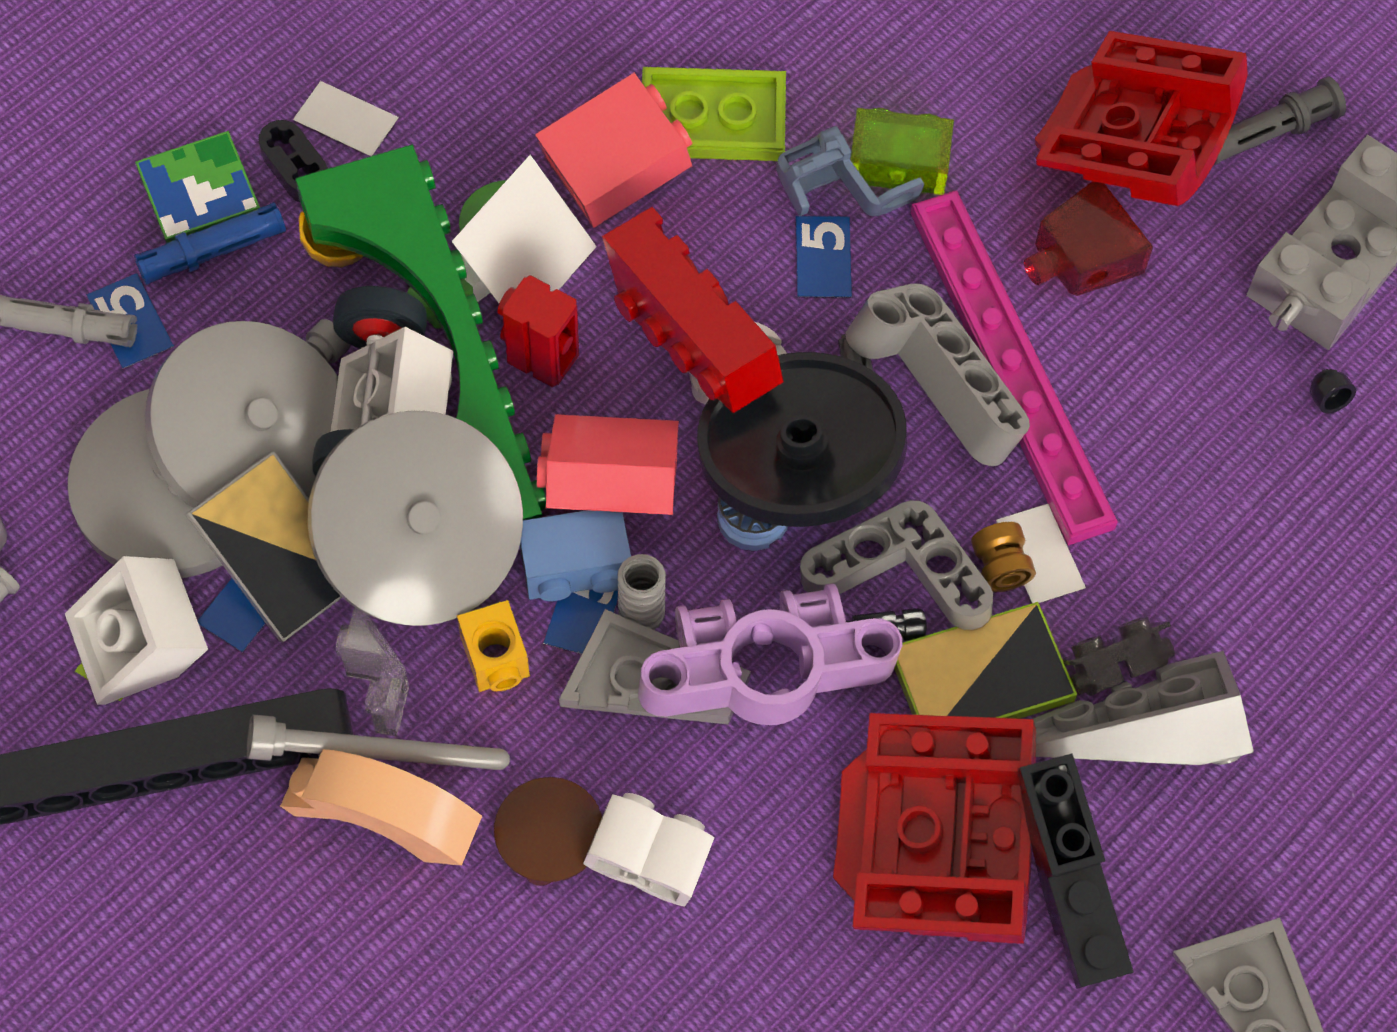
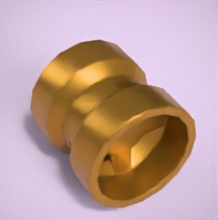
(1003, 556)

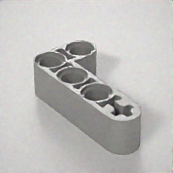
(945, 363)

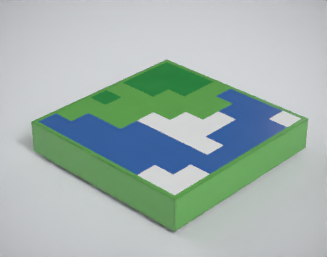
(197, 185)

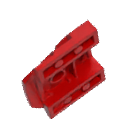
(1146, 116)
(938, 827)

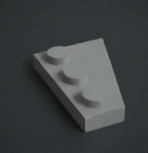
(611, 671)
(1252, 980)

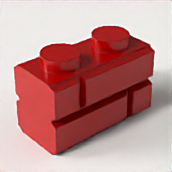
(540, 330)

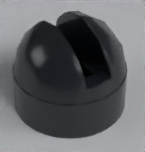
(1332, 390)

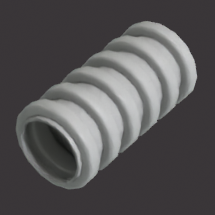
(642, 590)

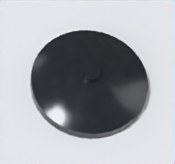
(809, 446)

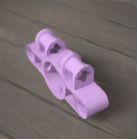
(807, 622)

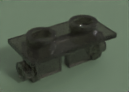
(1137, 645)

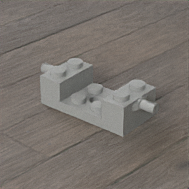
(1303, 276)

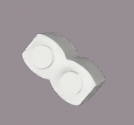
(649, 848)

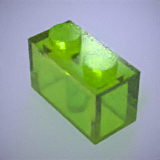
(902, 147)

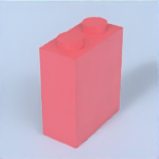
(616, 148)
(609, 464)

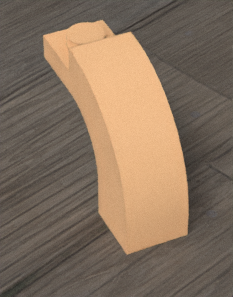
(386, 801)

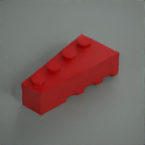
(689, 313)

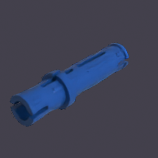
(201, 246)

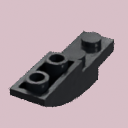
(1071, 870)

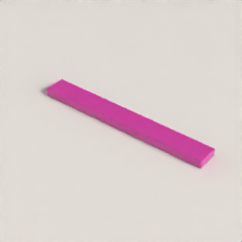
(1000, 336)

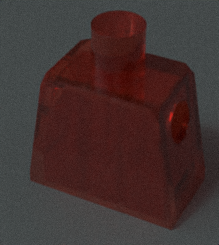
(1088, 243)

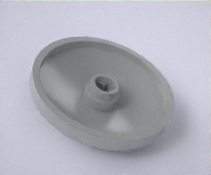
(233, 400)
(125, 499)
(415, 518)

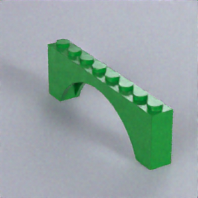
(388, 215)

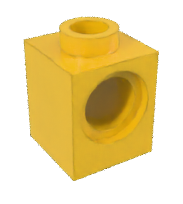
(489, 627)

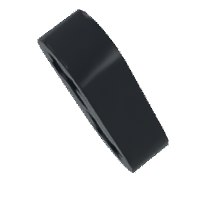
(285, 166)

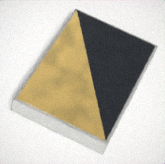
(264, 544)

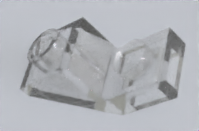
(371, 658)

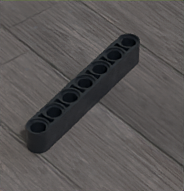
(157, 756)

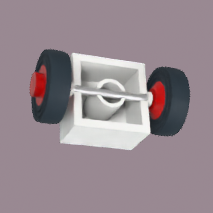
(394, 363)

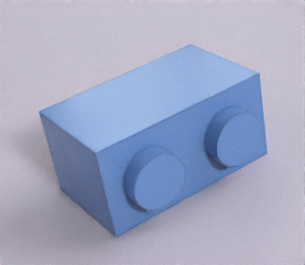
(573, 553)

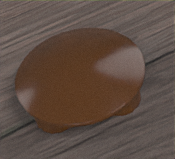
(546, 829)

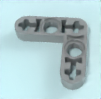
(902, 546)

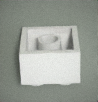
(135, 628)

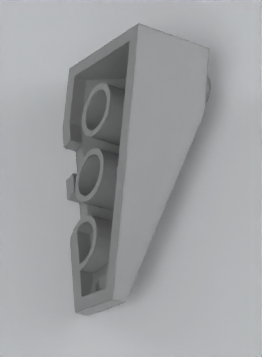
(1179, 718)

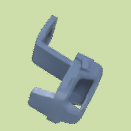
(831, 163)

